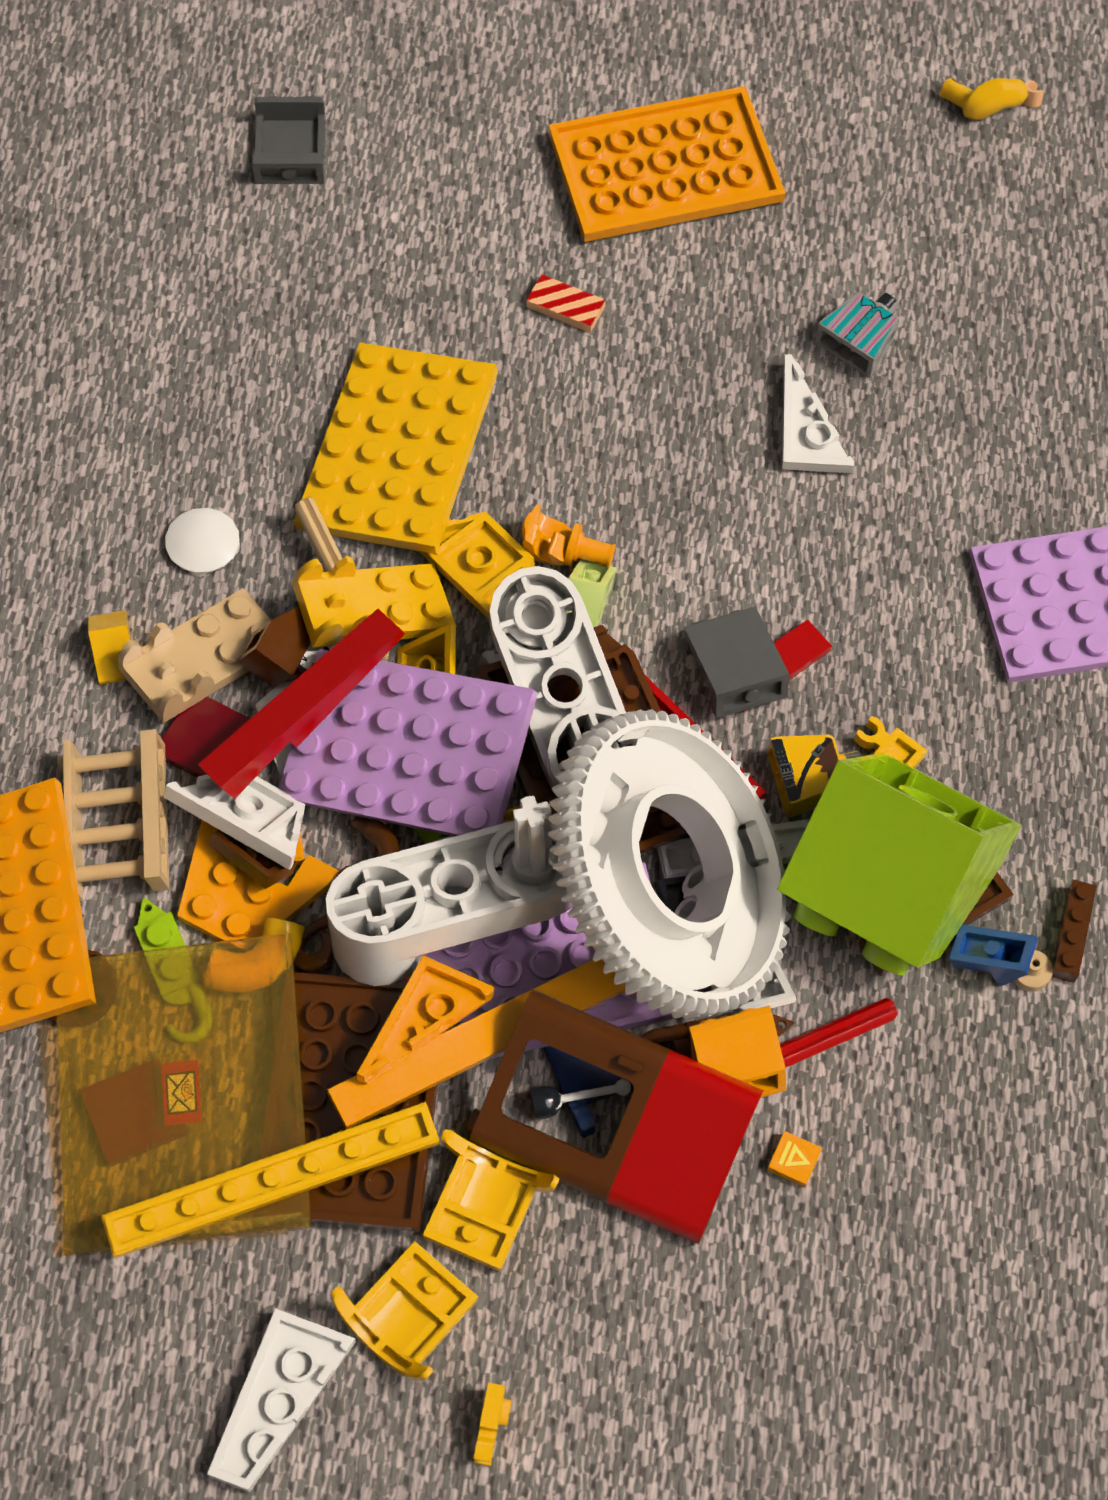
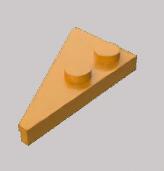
(427, 1007)

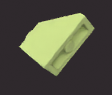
(594, 585)

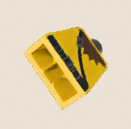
(803, 769)

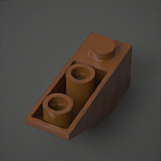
(277, 648)

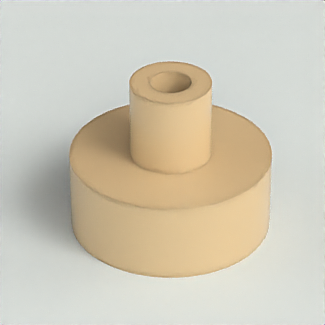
(1038, 974)

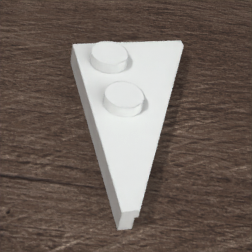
(807, 435)

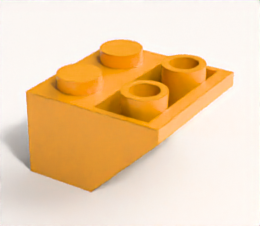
(743, 1048)

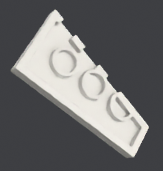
(279, 1389)

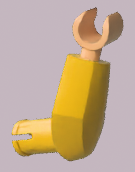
(991, 96)

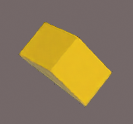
(107, 637)

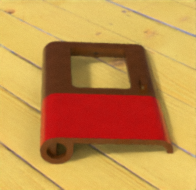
(671, 1139)

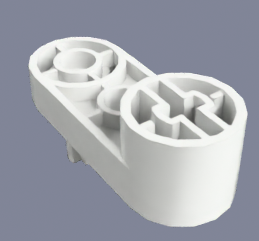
(536, 619)
(396, 907)

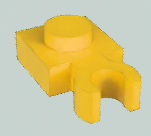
(896, 745)
(494, 1413)

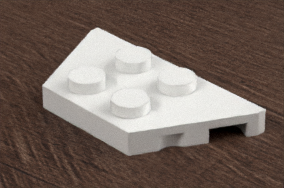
(258, 817)

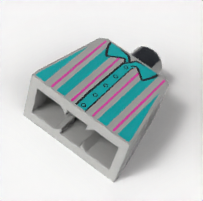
(860, 331)

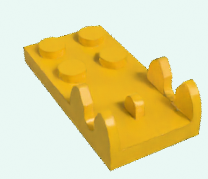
(344, 597)

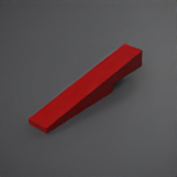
(301, 705)

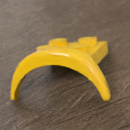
(483, 1203)
(407, 1311)

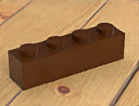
(1073, 930)

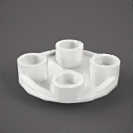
(202, 541)

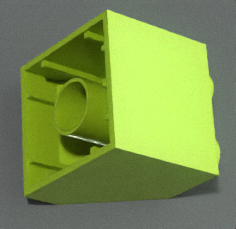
(894, 860)

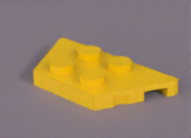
(478, 557)

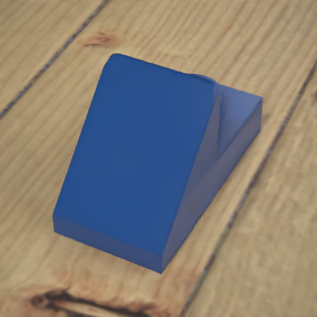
(993, 951)

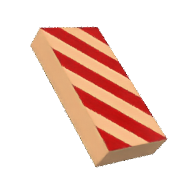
(565, 303)

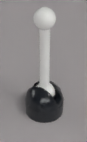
(548, 1100)

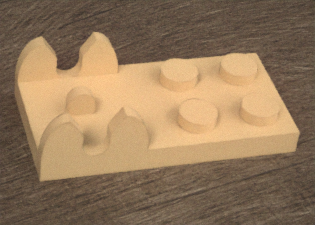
(193, 658)

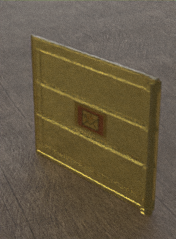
(179, 1080)

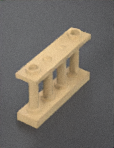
(149, 792)

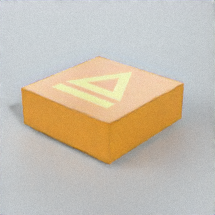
(794, 1159)

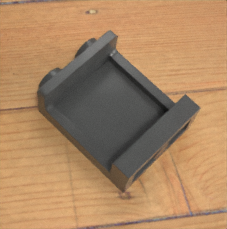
(289, 140)
(737, 661)

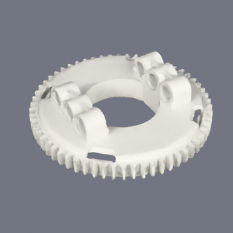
(730, 914)

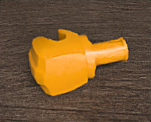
(558, 544)

